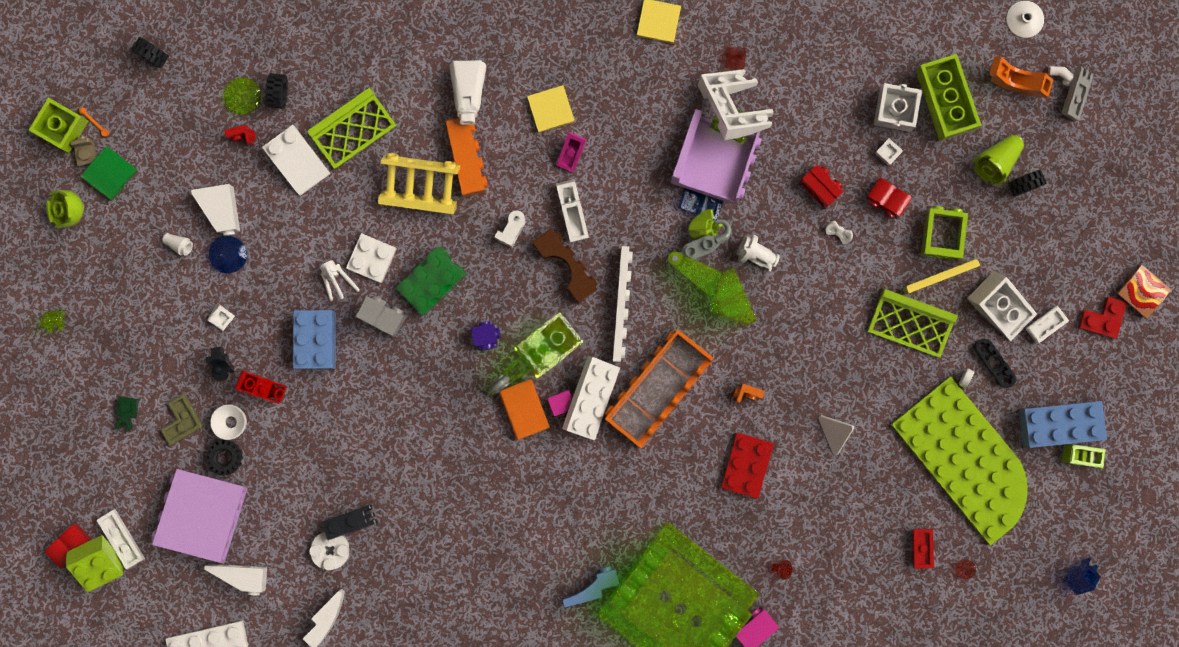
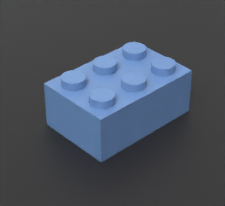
(314, 339)

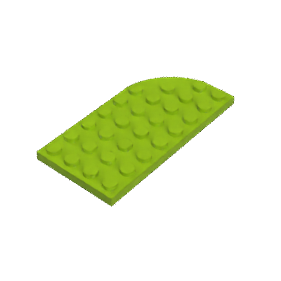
(966, 459)

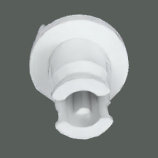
(758, 254)

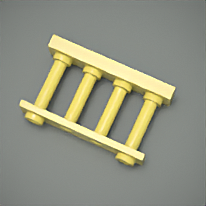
(409, 199)

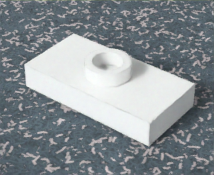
(1047, 324)

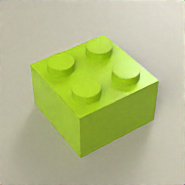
(58, 125)
(94, 563)

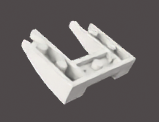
(731, 123)

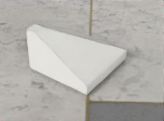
(220, 317)

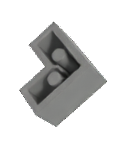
(378, 315)

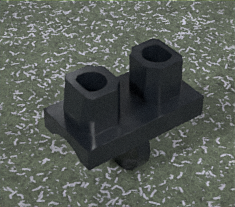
(219, 364)

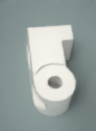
(512, 230)

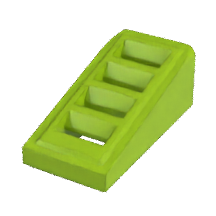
(1071, 455)

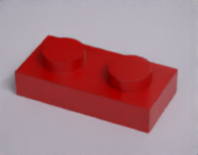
(923, 548)

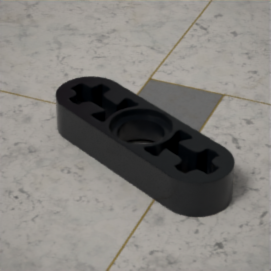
(991, 348)

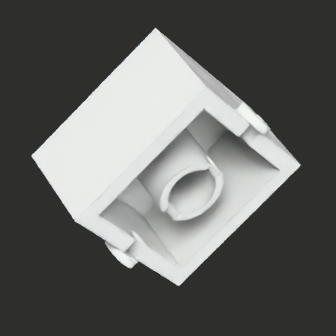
(897, 107)

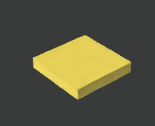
(658, 21)
(550, 109)

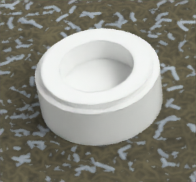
(966, 378)

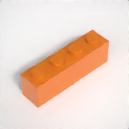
(465, 154)

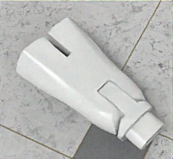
(467, 85)

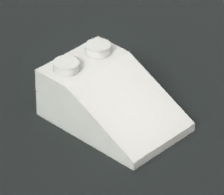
(296, 160)
(1002, 305)

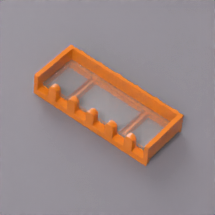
(658, 388)

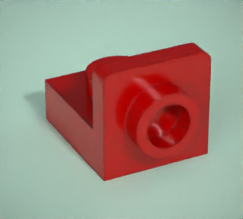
(238, 133)

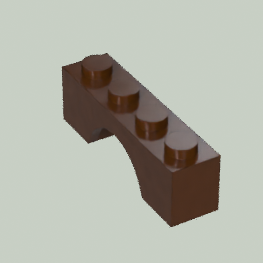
(550, 246)

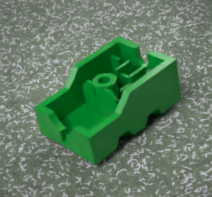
(431, 281)

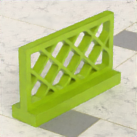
(341, 115)
(913, 306)

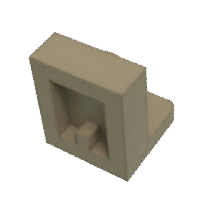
(84, 150)

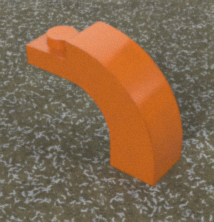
(1018, 80)

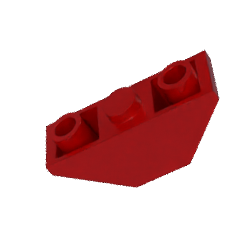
(259, 386)

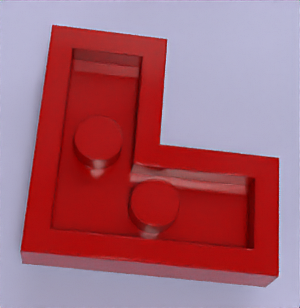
(1108, 322)

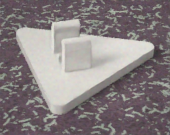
(835, 432)

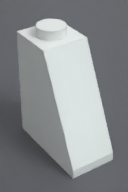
(219, 207)

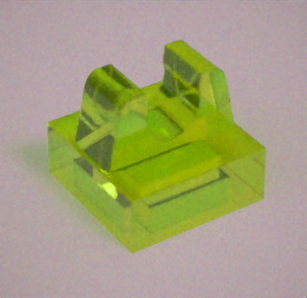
(53, 318)

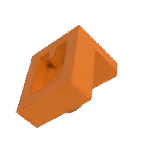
(751, 392)

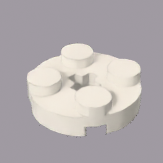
(330, 561)

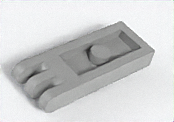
(1077, 93)

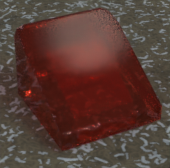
(735, 57)

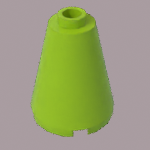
(998, 160)

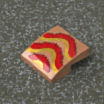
(1144, 291)

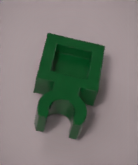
(127, 409)

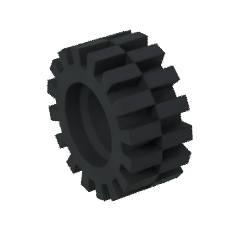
(150, 52)
(276, 91)
(1027, 183)
(212, 457)

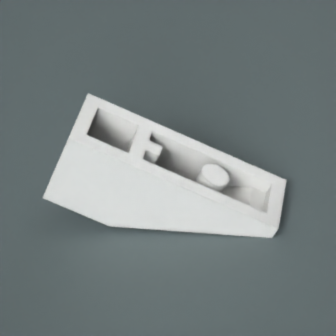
(245, 578)

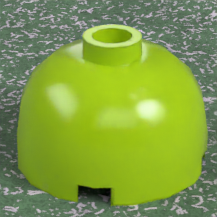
(64, 208)

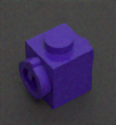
(485, 336)

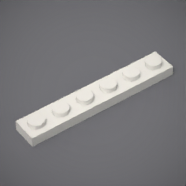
(623, 295)

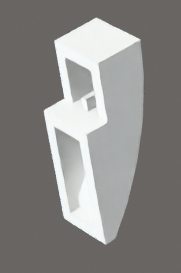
(572, 210)
(325, 620)

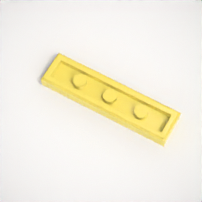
(941, 276)

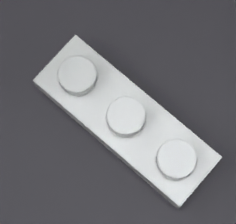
(120, 539)

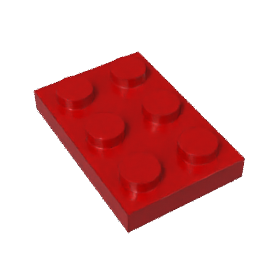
(747, 465)

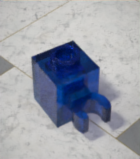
(1083, 577)

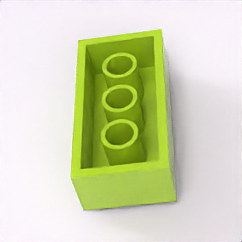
(948, 97)

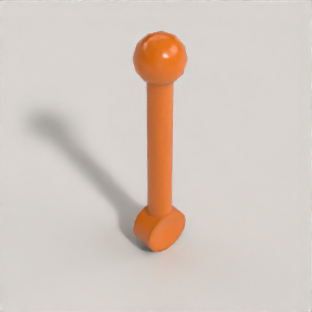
(104, 132)

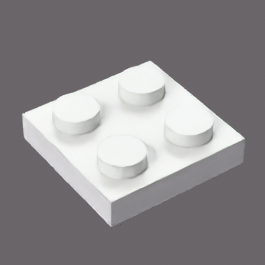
(371, 258)

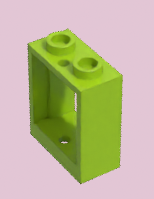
(938, 252)

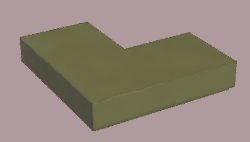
(186, 422)

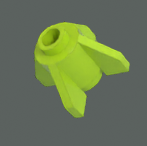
(703, 225)

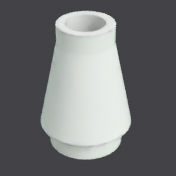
(177, 243)

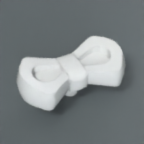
(833, 228)

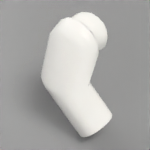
(1062, 72)

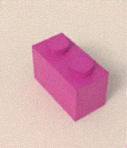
(757, 628)

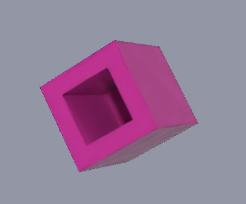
(561, 402)

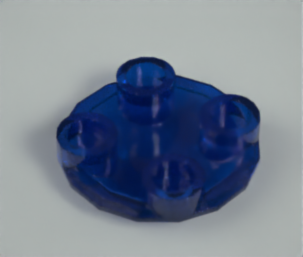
(227, 254)

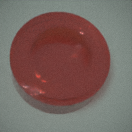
(965, 569)

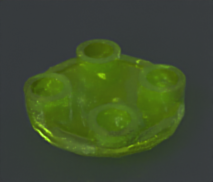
(242, 95)

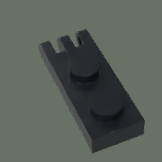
(348, 523)

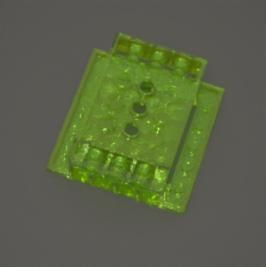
(649, 622)

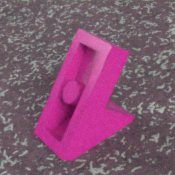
(571, 152)

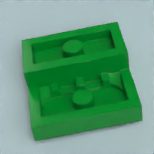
(108, 173)

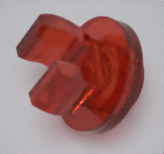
(783, 569)

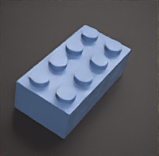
(1062, 424)

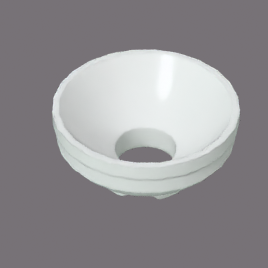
(219, 426)

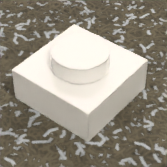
(888, 152)

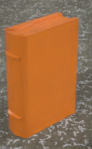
(524, 409)

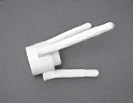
(329, 271)

